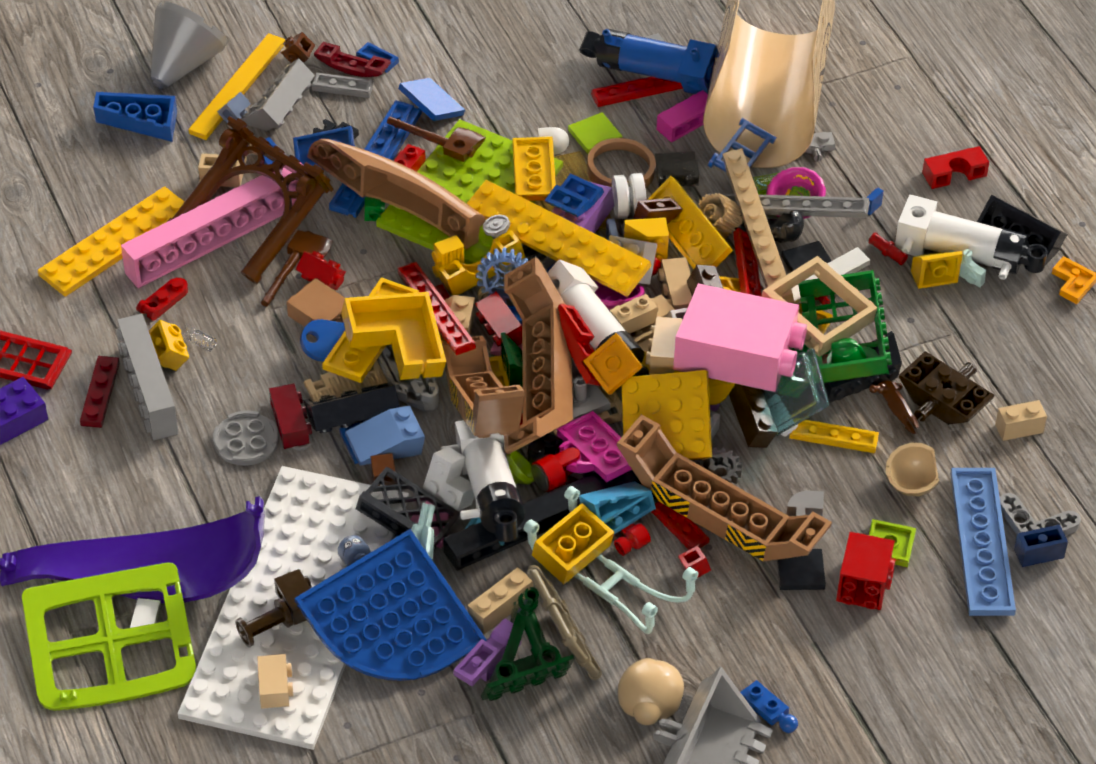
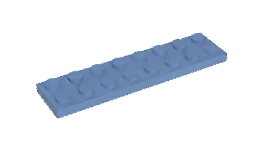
(982, 542)

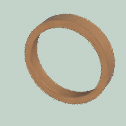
(619, 144)

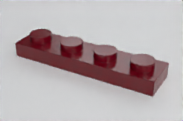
(99, 391)

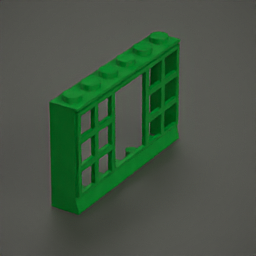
(857, 368)

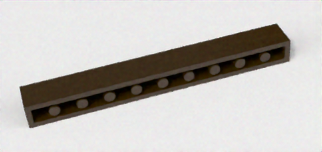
(747, 401)

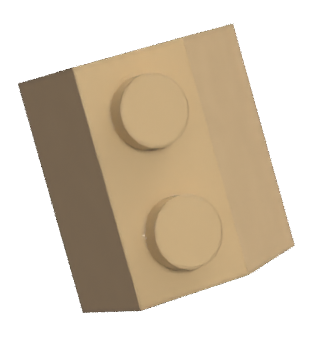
(464, 310)

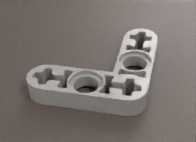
(1020, 511)

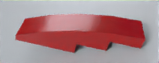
(578, 340)

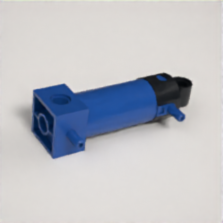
(654, 58)

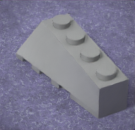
(280, 97)

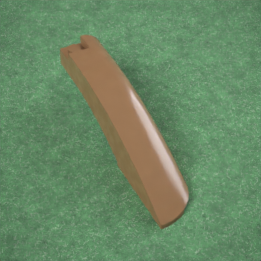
(398, 186)

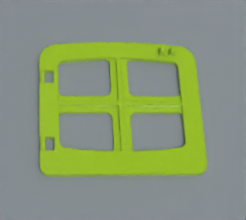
(109, 638)

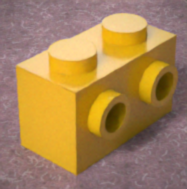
(169, 345)

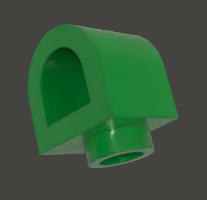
(373, 208)

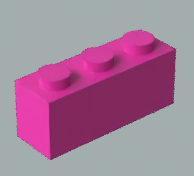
(682, 117)

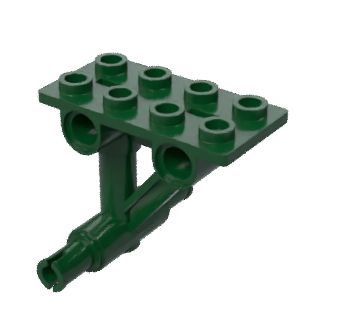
(533, 669)

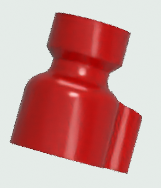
(633, 537)

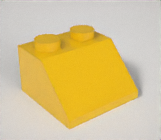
(649, 230)

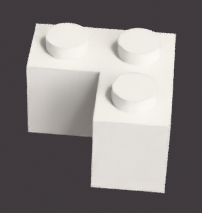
(445, 480)

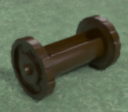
(264, 622)

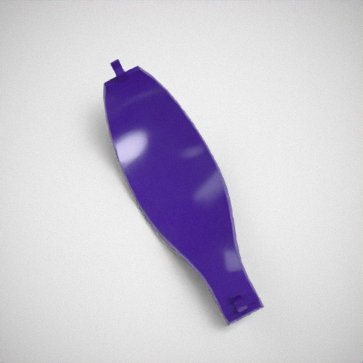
(206, 555)

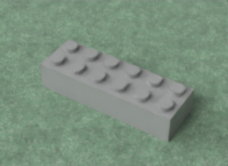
(146, 377)

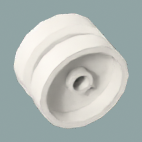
(627, 194)

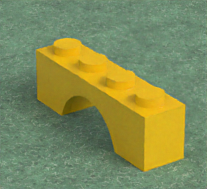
(462, 277)

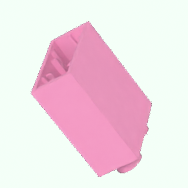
(739, 337)

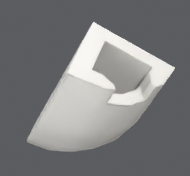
(560, 138)

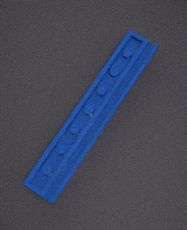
(384, 142)

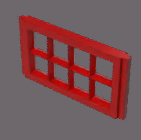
(55, 368)

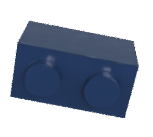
(1040, 545)

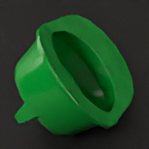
(849, 350)

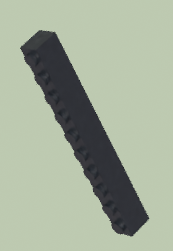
(547, 510)

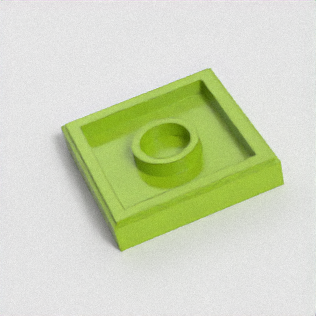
(593, 130)
(902, 535)

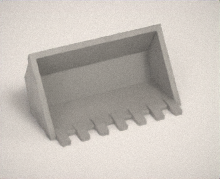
(715, 728)

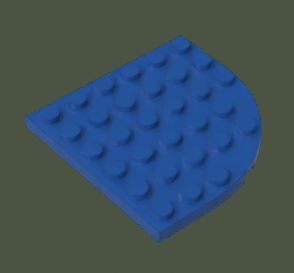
(391, 614)

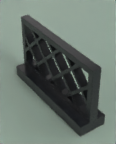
(399, 521)

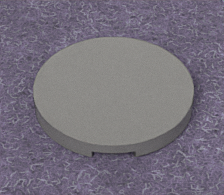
(246, 438)

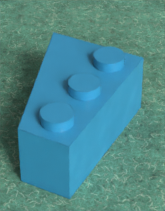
(620, 504)

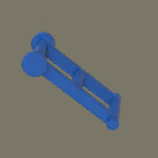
(716, 159)

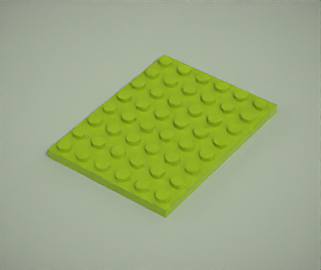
(490, 162)

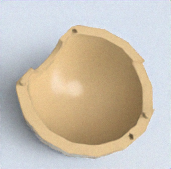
(912, 469)

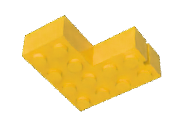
(398, 321)

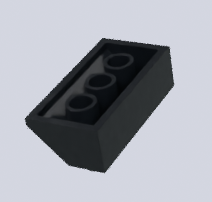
(1005, 215)

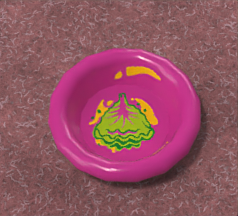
(797, 182)

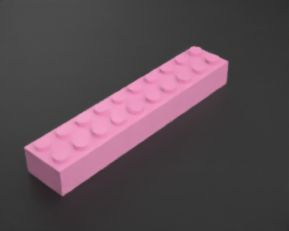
(204, 229)

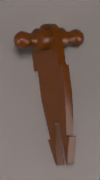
(896, 402)

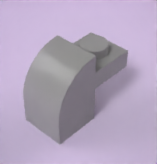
(805, 502)

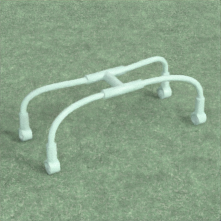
(649, 609)

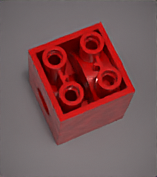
(866, 571)

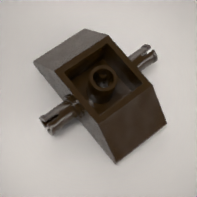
(944, 390)

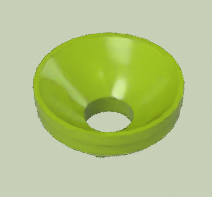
(520, 468)

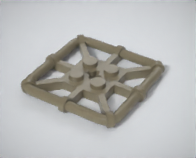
(567, 628)

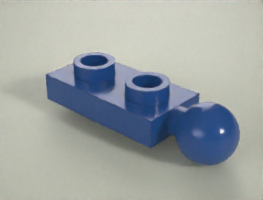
(769, 707)

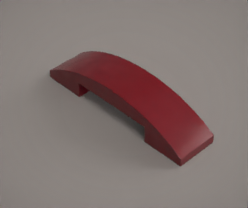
(349, 64)

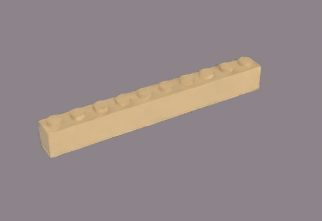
(755, 220)

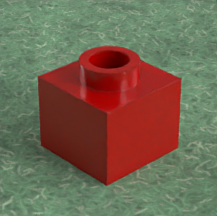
(696, 560)

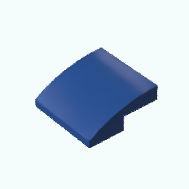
(574, 195)

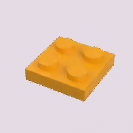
(613, 364)

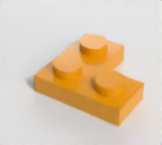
(1078, 279)

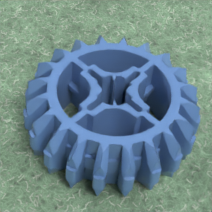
(495, 261)

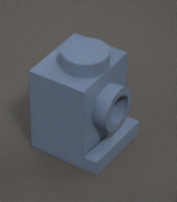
(235, 107)

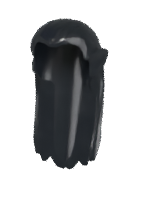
(784, 228)

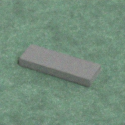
(342, 85)

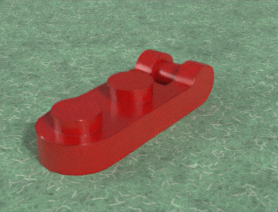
(163, 298)

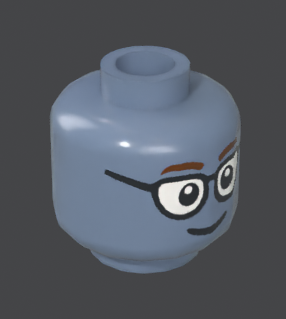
(352, 549)

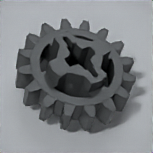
(721, 465)

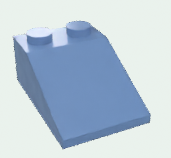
(389, 432)

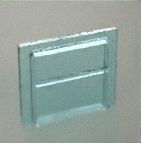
(798, 395)

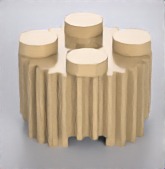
(721, 212)

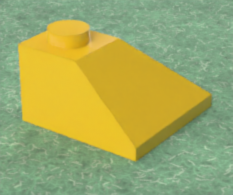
(936, 269)

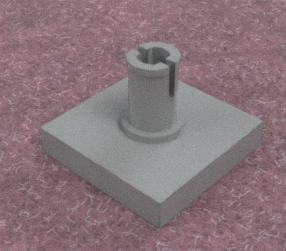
(587, 399)

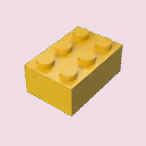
(572, 543)

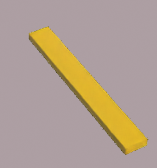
(239, 82)

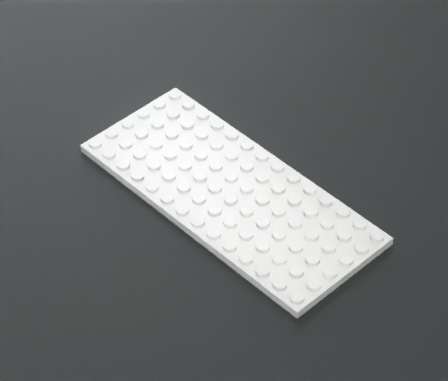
(302, 531)

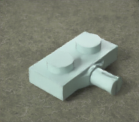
(970, 270)

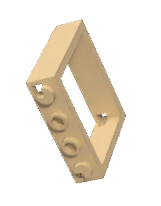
(836, 282)

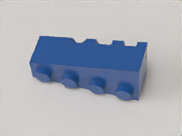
(137, 113)

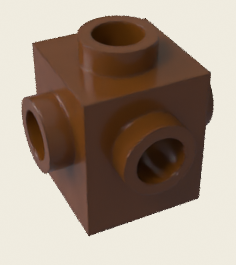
(297, 48)

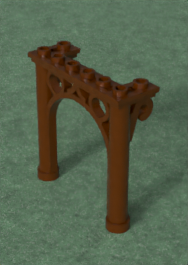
(311, 185)

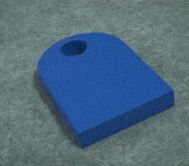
(327, 335)

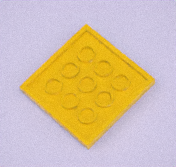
(677, 404)

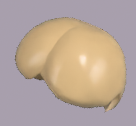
(650, 690)

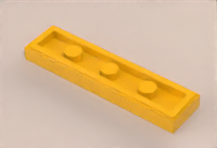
(836, 436)

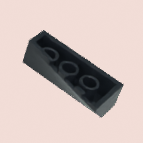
(839, 389)
(350, 407)

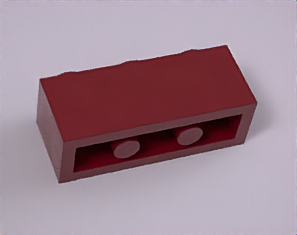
(290, 415)

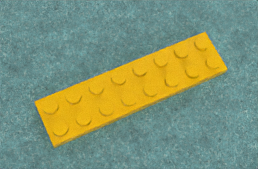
(104, 246)

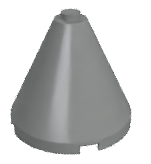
(181, 43)

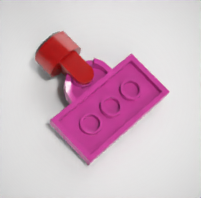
(586, 448)

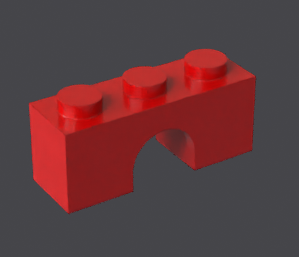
(970, 162)

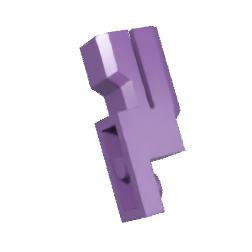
(484, 656)

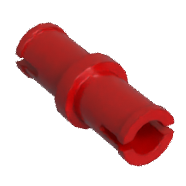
(888, 248)

